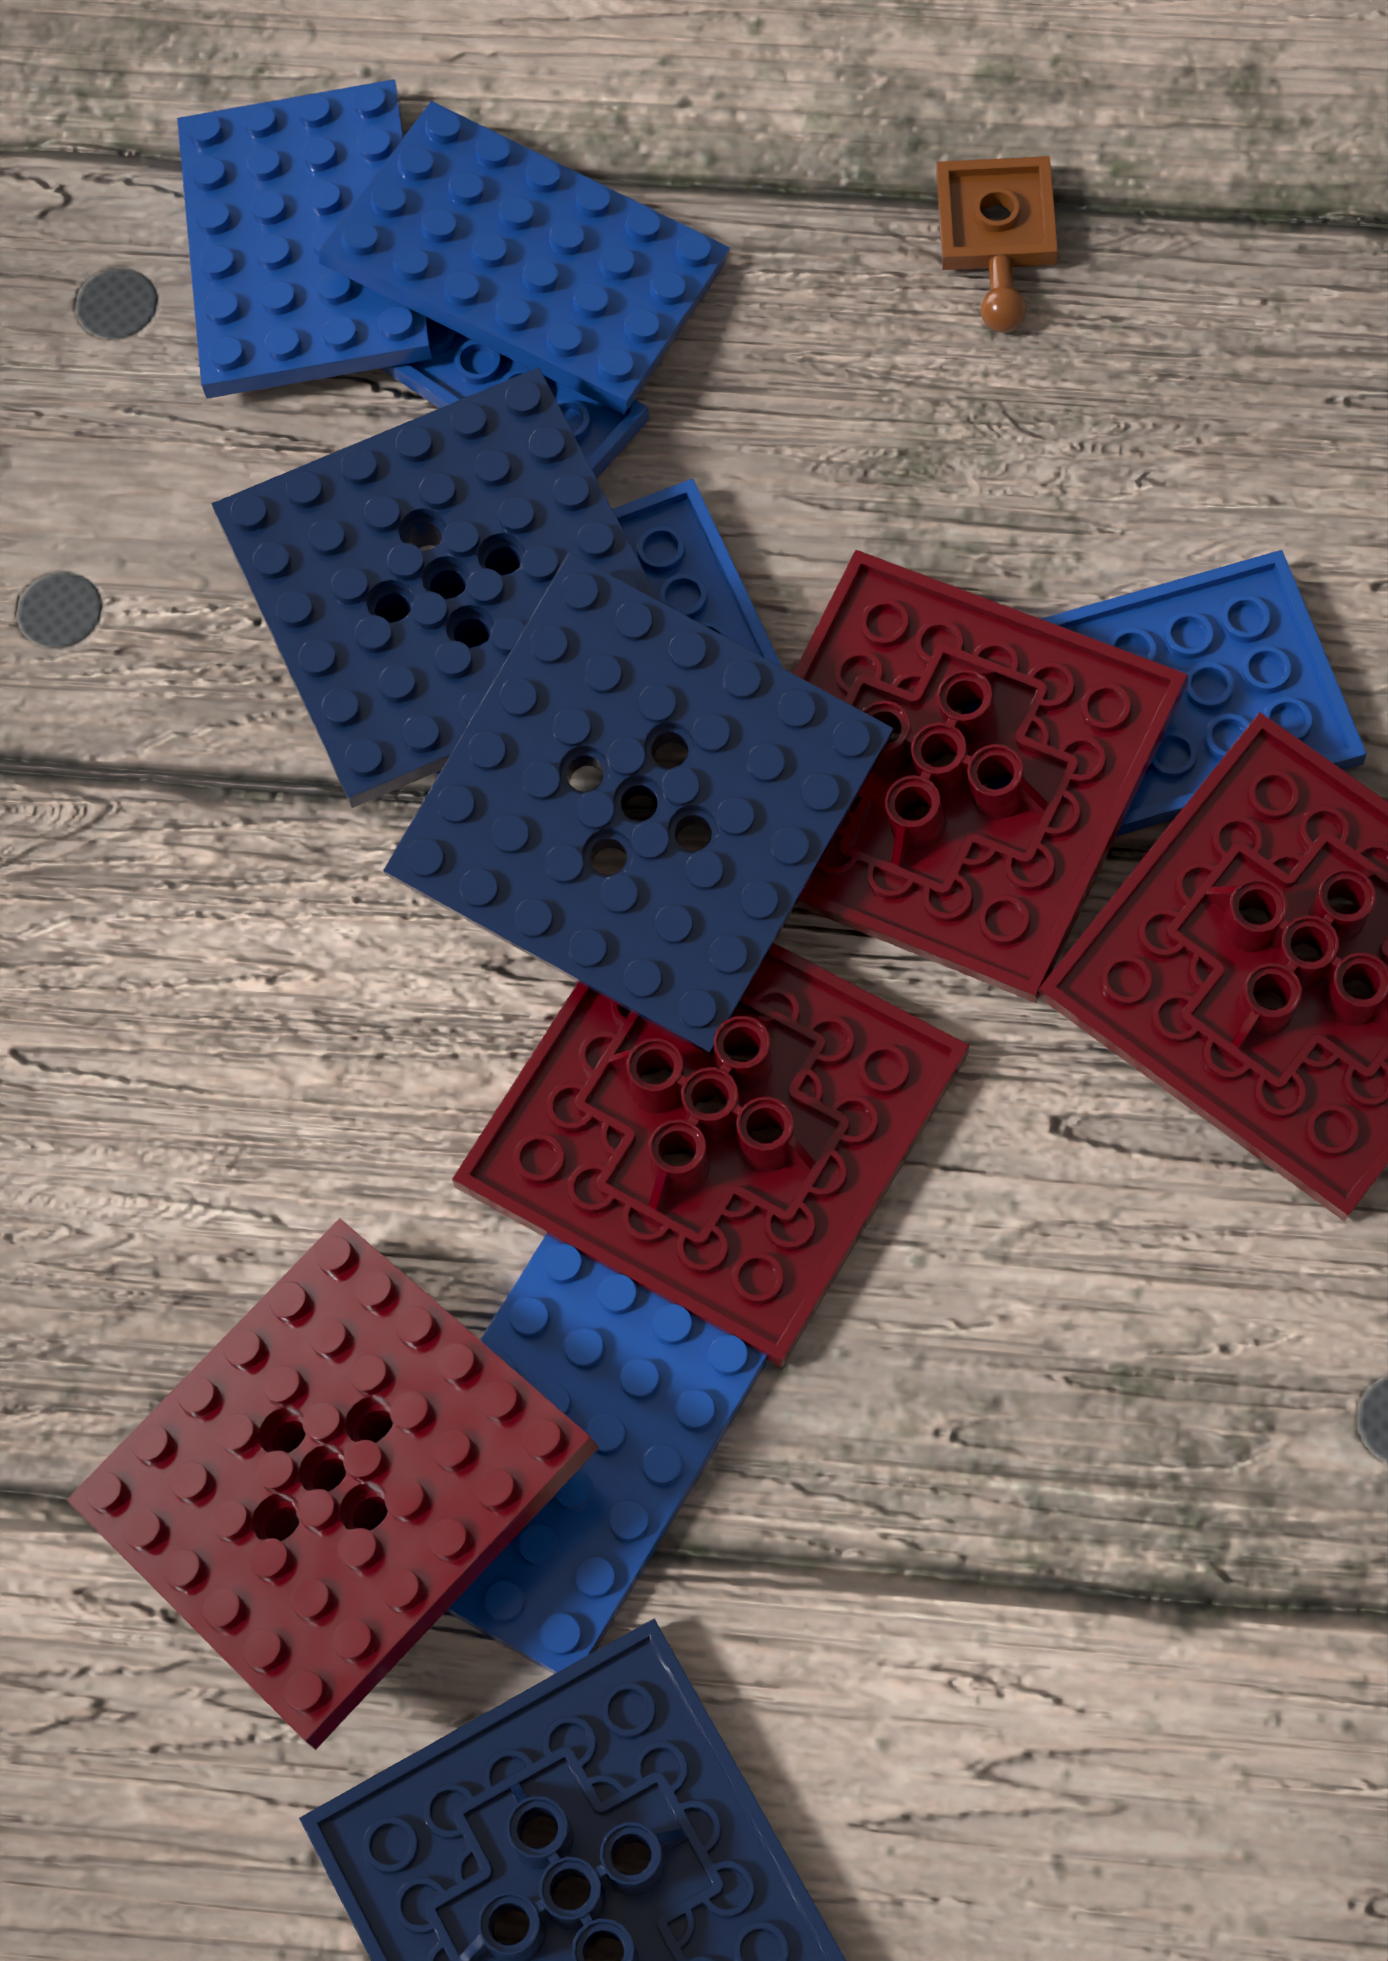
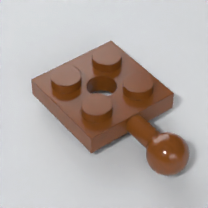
(977, 242)

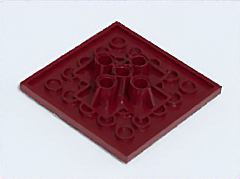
(988, 871)
(1176, 966)
(745, 1226)
(288, 1447)

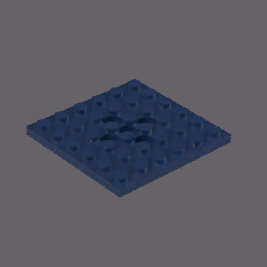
(341, 554)
(603, 686)
(614, 1758)

